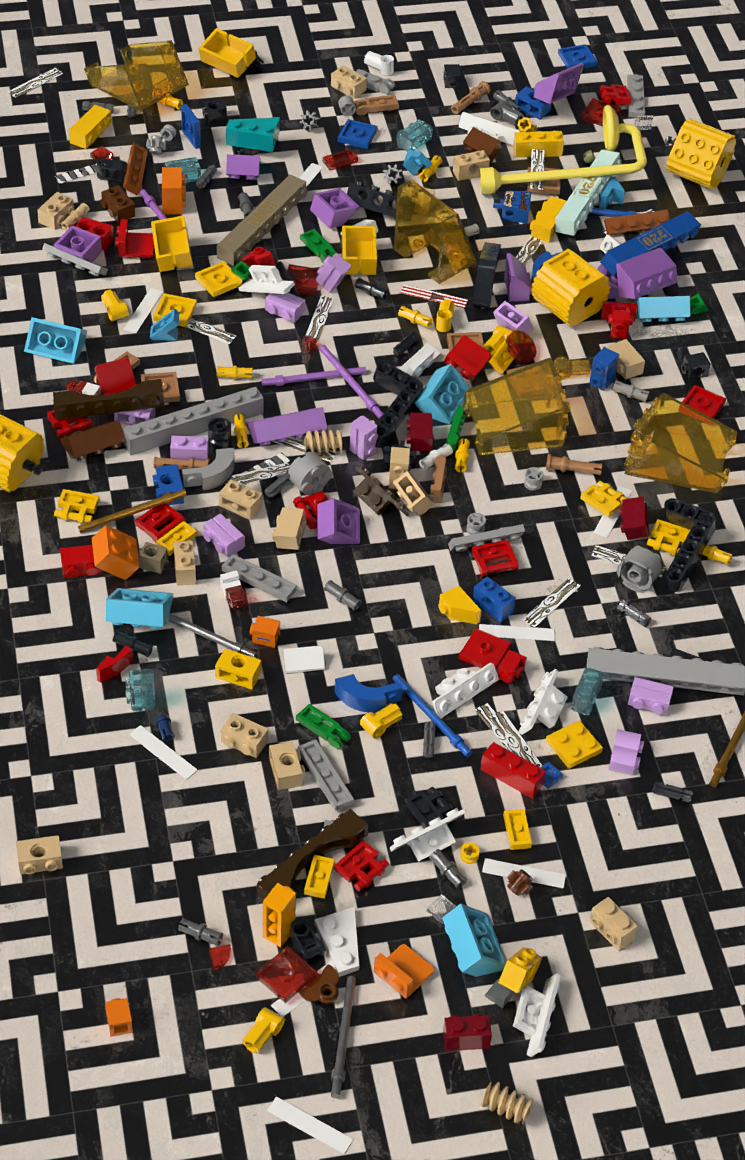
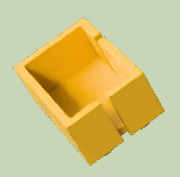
(227, 52)
(171, 243)
(360, 249)

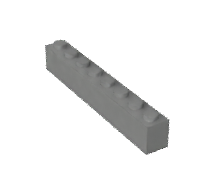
(191, 420)
(672, 671)

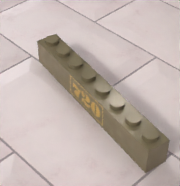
(261, 220)

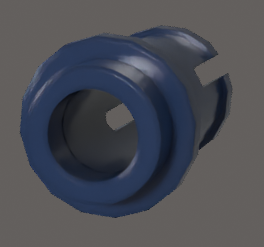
(163, 723)

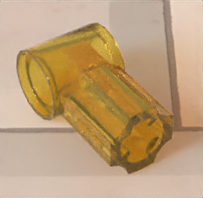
(571, 367)

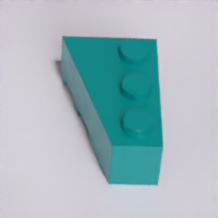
(253, 133)

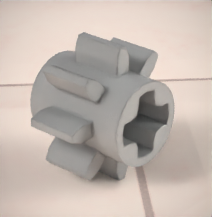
(306, 117)
(156, 144)
(388, 172)

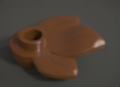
(321, 984)

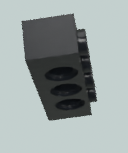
(356, 190)

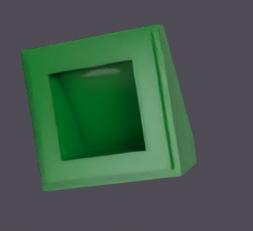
(242, 270)
(697, 305)

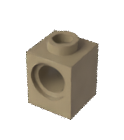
(153, 557)

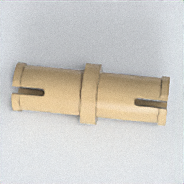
(75, 216)

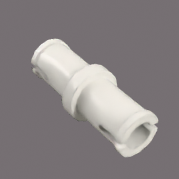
(429, 460)

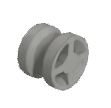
(346, 109)
(533, 478)
(476, 523)

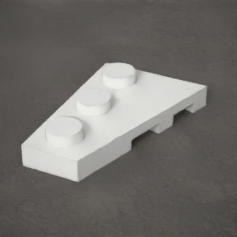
(340, 939)

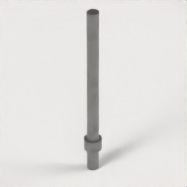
(240, 648)
(338, 1073)

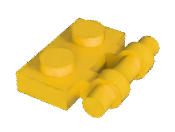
(603, 498)
(76, 501)
(670, 533)

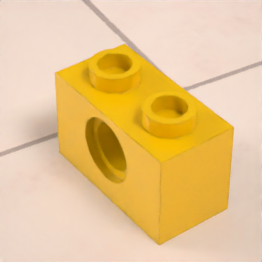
(238, 669)
(520, 969)

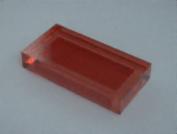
(340, 159)

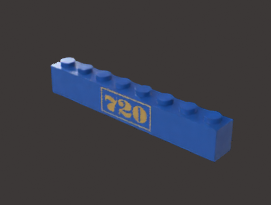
(663, 236)

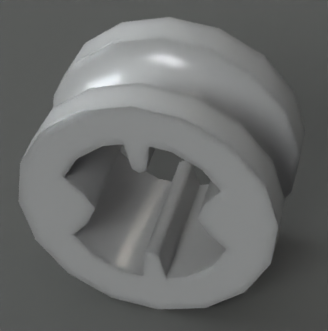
(168, 132)

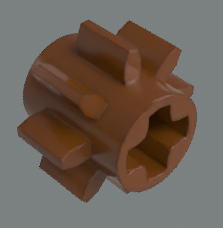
(519, 882)

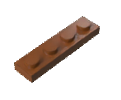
(135, 169)
(635, 222)

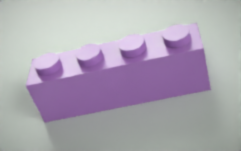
(558, 85)
(645, 274)
(287, 425)

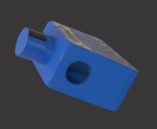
(514, 206)

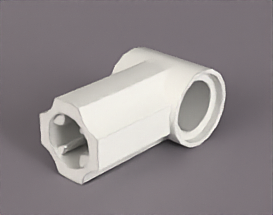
(383, 63)

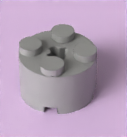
(309, 473)
(639, 568)

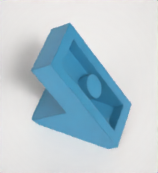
(415, 160)
(612, 192)
(166, 327)

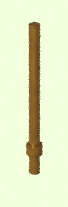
(167, 498)
(721, 767)

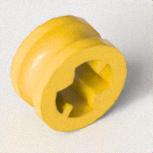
(469, 859)

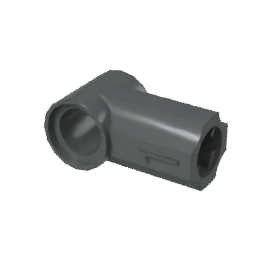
(503, 111)

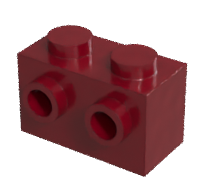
(421, 431)
(635, 518)
(467, 1032)

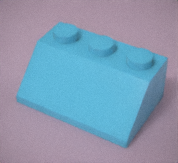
(662, 308)
(55, 340)
(443, 394)
(138, 607)
(474, 941)

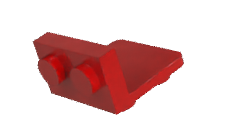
(133, 243)
(467, 358)
(115, 376)

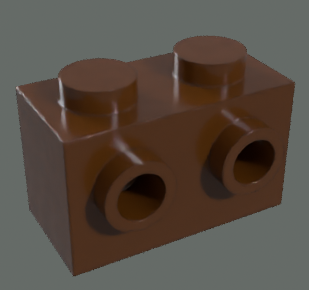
(479, 141)
(117, 203)

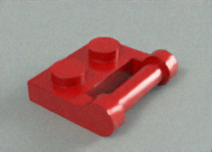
(312, 501)
(157, 517)
(493, 553)

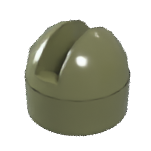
(589, 157)

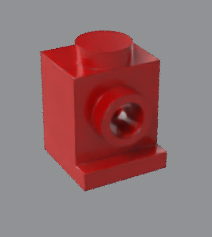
(511, 666)

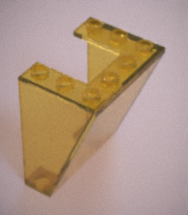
(144, 78)
(426, 221)
(519, 410)
(679, 446)

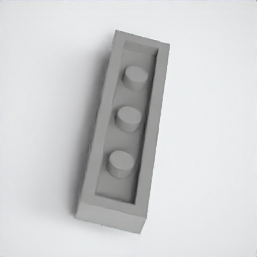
(636, 91)
(80, 262)
(462, 543)
(260, 578)
(325, 775)

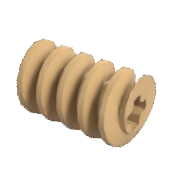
(323, 441)
(506, 1103)

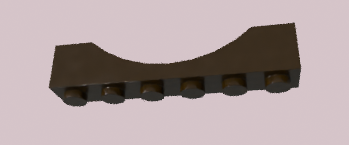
(74, 404)
(342, 833)

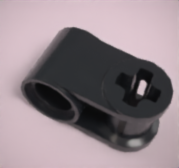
(113, 169)
(306, 944)

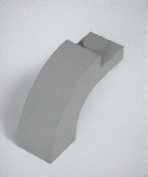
(213, 474)

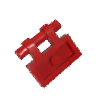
(618, 93)
(64, 423)
(357, 860)

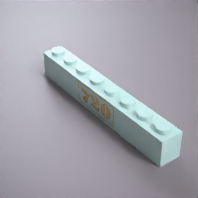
(585, 196)

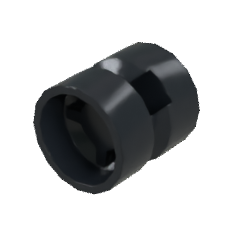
(219, 434)

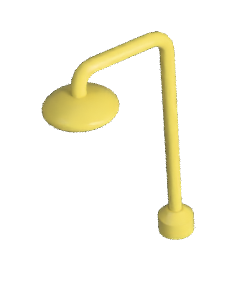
(491, 179)

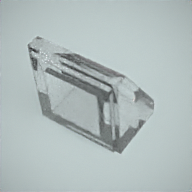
(644, 122)

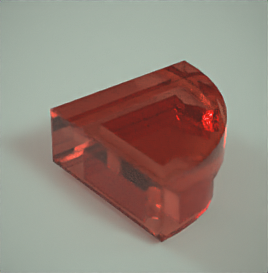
(100, 153)
(308, 343)
(219, 956)

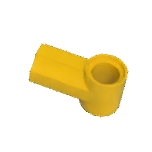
(525, 125)
(115, 308)
(445, 316)
(498, 337)
(377, 723)
(266, 1025)

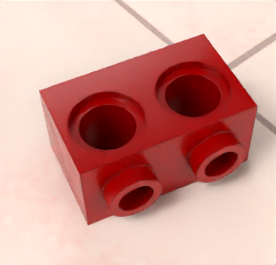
(98, 228)

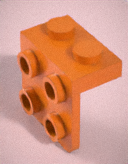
(403, 970)

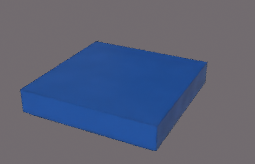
(577, 54)
(190, 126)
(357, 133)

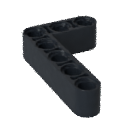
(485, 274)
(407, 389)
(701, 525)

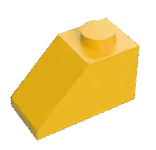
(459, 606)

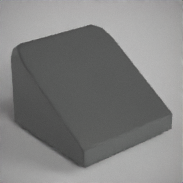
(499, 994)

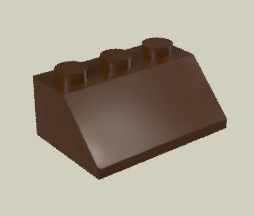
(94, 440)

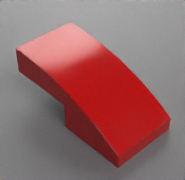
(113, 666)

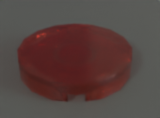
(521, 346)

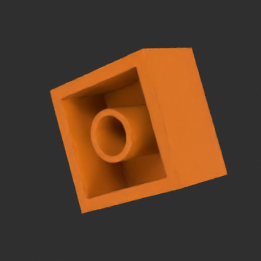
(173, 190)
(115, 552)

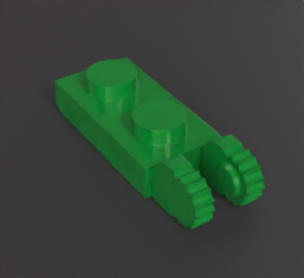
(317, 244)
(455, 430)
(323, 726)

